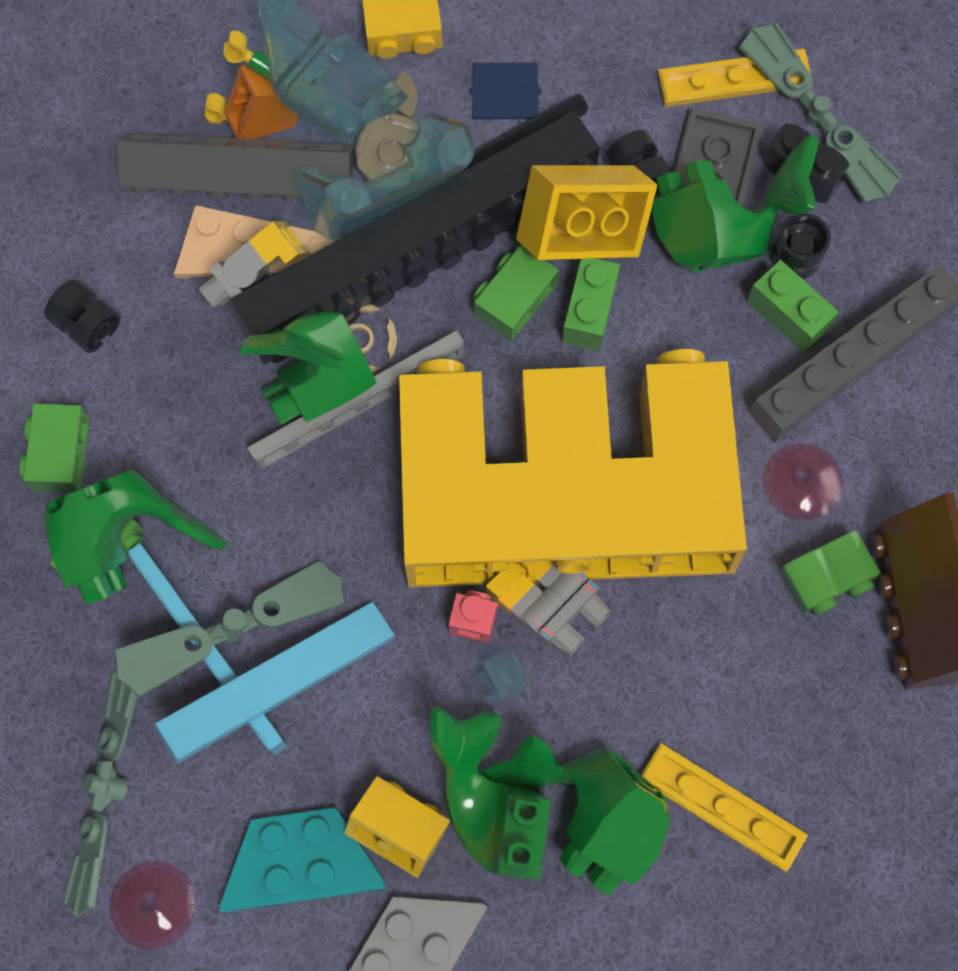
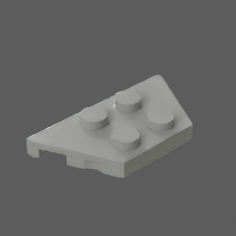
(419, 935)

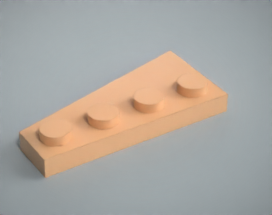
(218, 234)

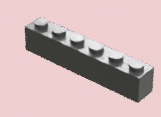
(225, 164)
(855, 354)

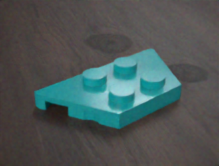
(298, 861)

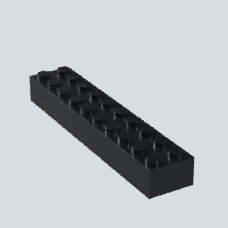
(413, 237)

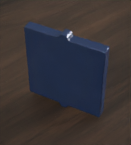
(505, 90)

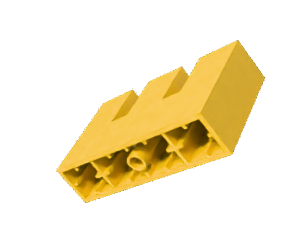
(570, 499)

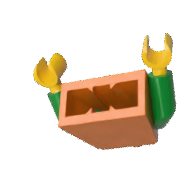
(252, 105)

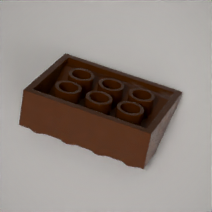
(922, 590)

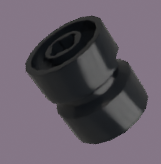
(638, 150)
(802, 244)
(81, 315)

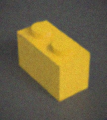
(402, 26)
(397, 826)

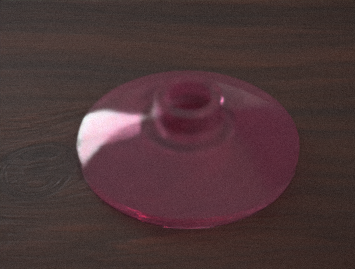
(793, 496)
(173, 911)

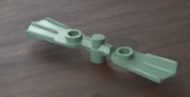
(777, 59)
(163, 657)
(103, 787)

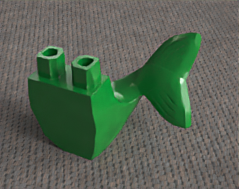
(710, 229)
(326, 366)
(88, 528)
(617, 813)
(494, 821)

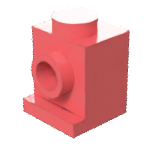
(473, 616)

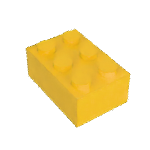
(585, 211)

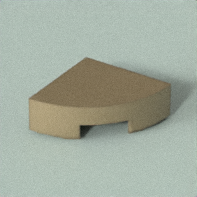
(409, 107)

